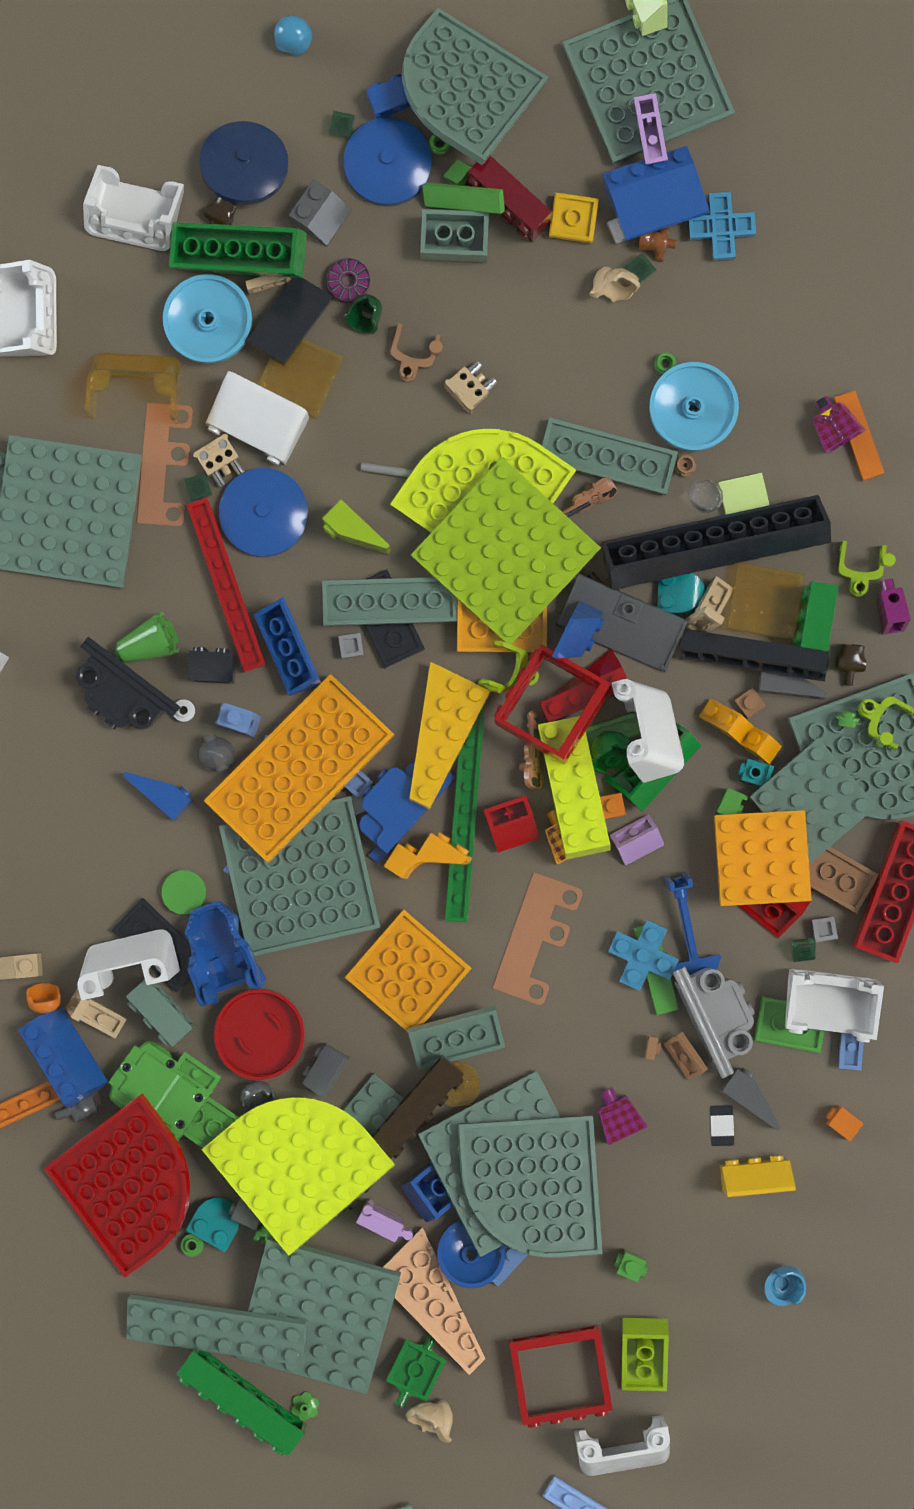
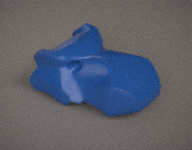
(219, 953)

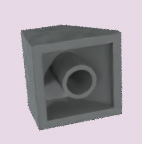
(319, 212)
(325, 1070)

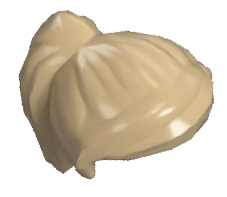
(614, 284)
(433, 1418)

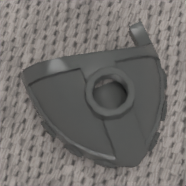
(216, 753)

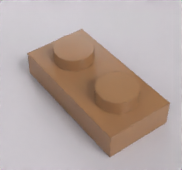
(685, 1056)

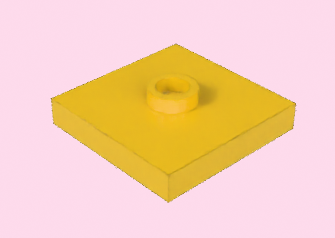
(573, 218)

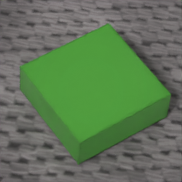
(458, 173)

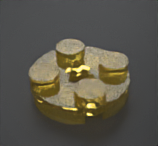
(471, 1088)

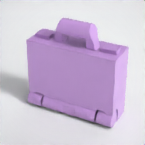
(383, 1221)

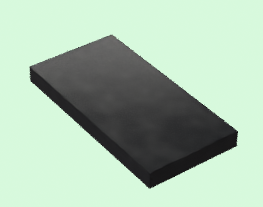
(289, 320)
(394, 641)
(145, 919)

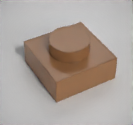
(749, 703)
(652, 1047)

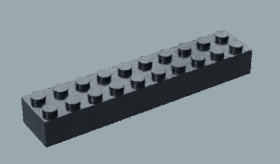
(716, 542)

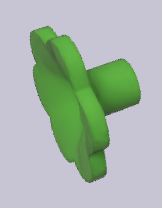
(305, 1400)

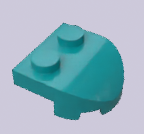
(680, 594)
(214, 1223)

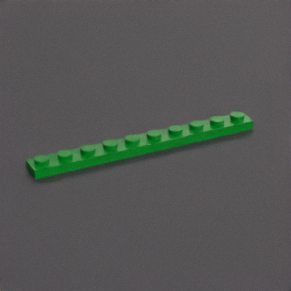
(464, 821)

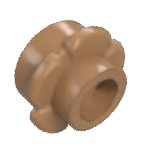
(686, 459)

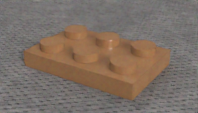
(841, 879)

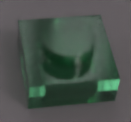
(341, 124)
(641, 267)
(198, 487)
(803, 949)

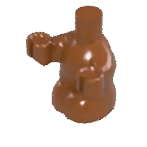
(657, 242)

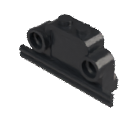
(120, 691)

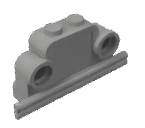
(718, 1014)

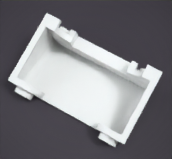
(131, 211)
(27, 309)
(257, 417)
(659, 749)
(833, 1003)
(600, 1461)

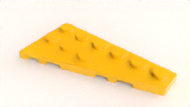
(447, 719)

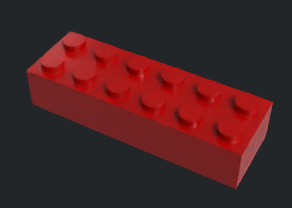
(891, 903)

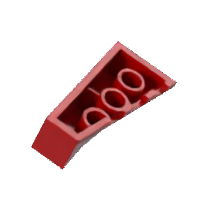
(576, 693)

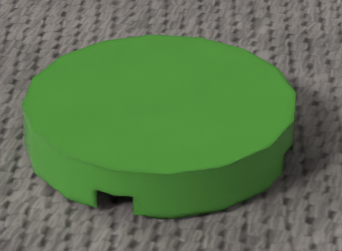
(183, 891)

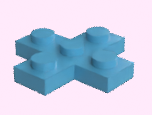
(722, 226)
(643, 955)

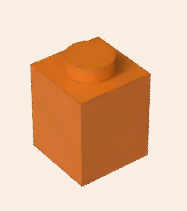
(613, 806)
(843, 1122)

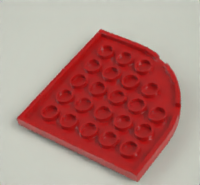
(127, 1184)

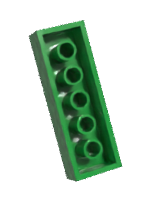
(238, 249)
(242, 1400)

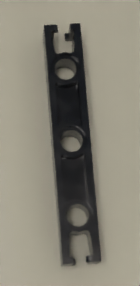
(754, 655)

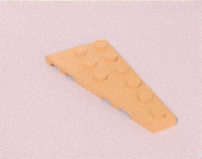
(431, 1301)

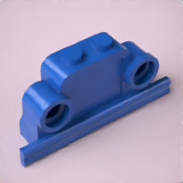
(391, 810)

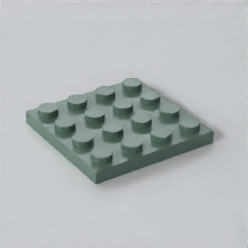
(823, 789)

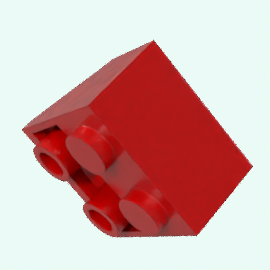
(511, 824)

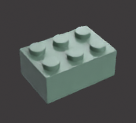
(454, 235)
(160, 1012)

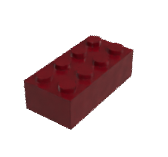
(521, 206)

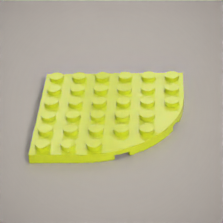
(463, 460)
(297, 1165)

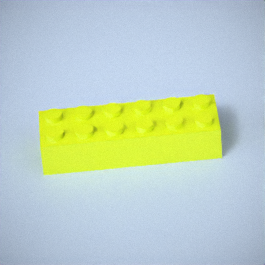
(575, 793)

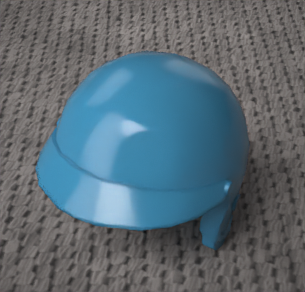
(292, 35)
(785, 1286)

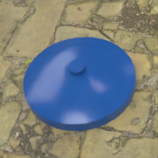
(387, 161)
(263, 512)

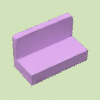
(637, 839)

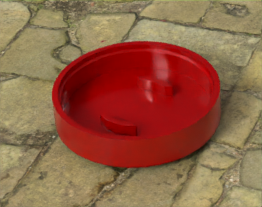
(259, 1034)

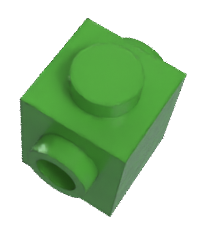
(630, 1265)

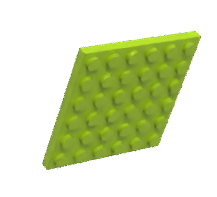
(505, 551)

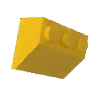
(757, 1176)

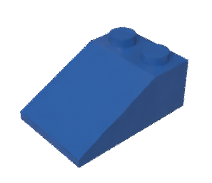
(579, 631)
(427, 1193)

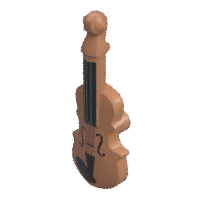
(593, 494)
(532, 767)

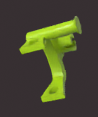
(863, 577)
(521, 661)
(874, 716)

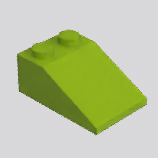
(350, 528)
(644, 1354)

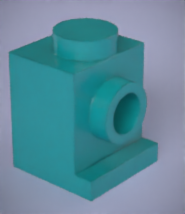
(745, 772)

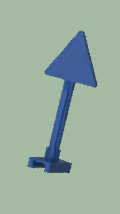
(694, 963)

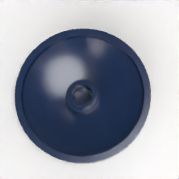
(243, 162)

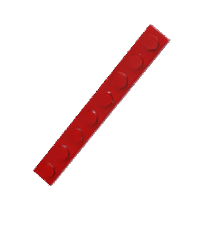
(226, 585)

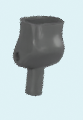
(80, 1111)

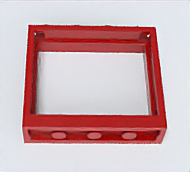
(585, 719)
(552, 1339)

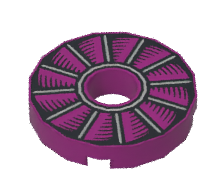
(343, 268)

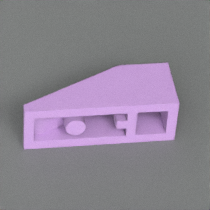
(650, 128)

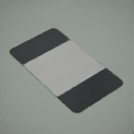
(722, 1125)

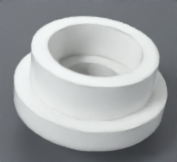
(189, 715)

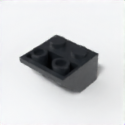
(211, 666)

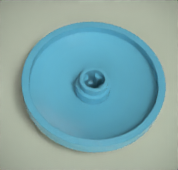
(204, 299)
(696, 386)

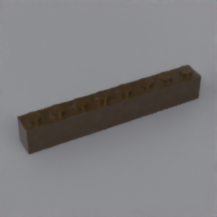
(416, 1109)

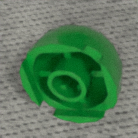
(609, 751)

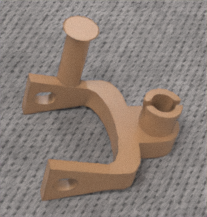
(413, 363)

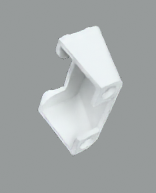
(145, 948)

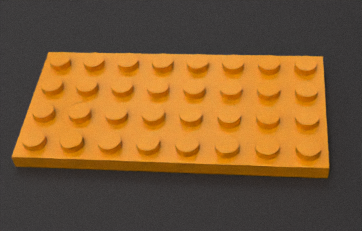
(299, 768)

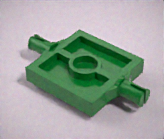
(415, 1370)

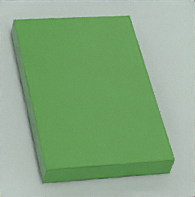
(771, 1028)

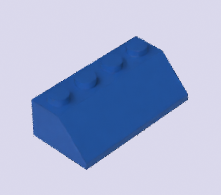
(287, 647)
(63, 1057)

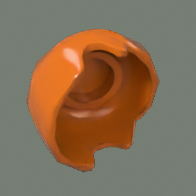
(43, 998)

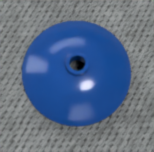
(460, 1269)

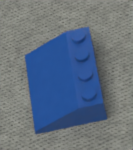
(655, 194)

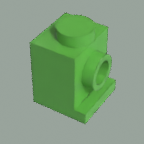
(731, 802)

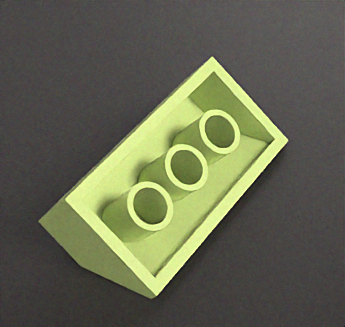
(648, 14)

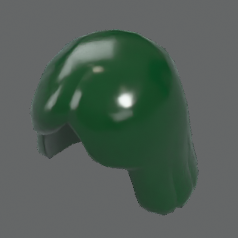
(360, 323)

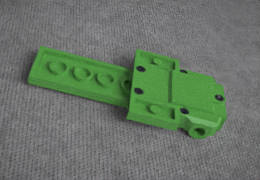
(175, 1090)

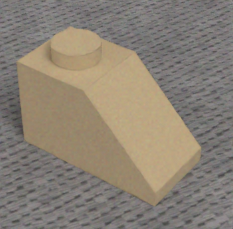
(21, 966)

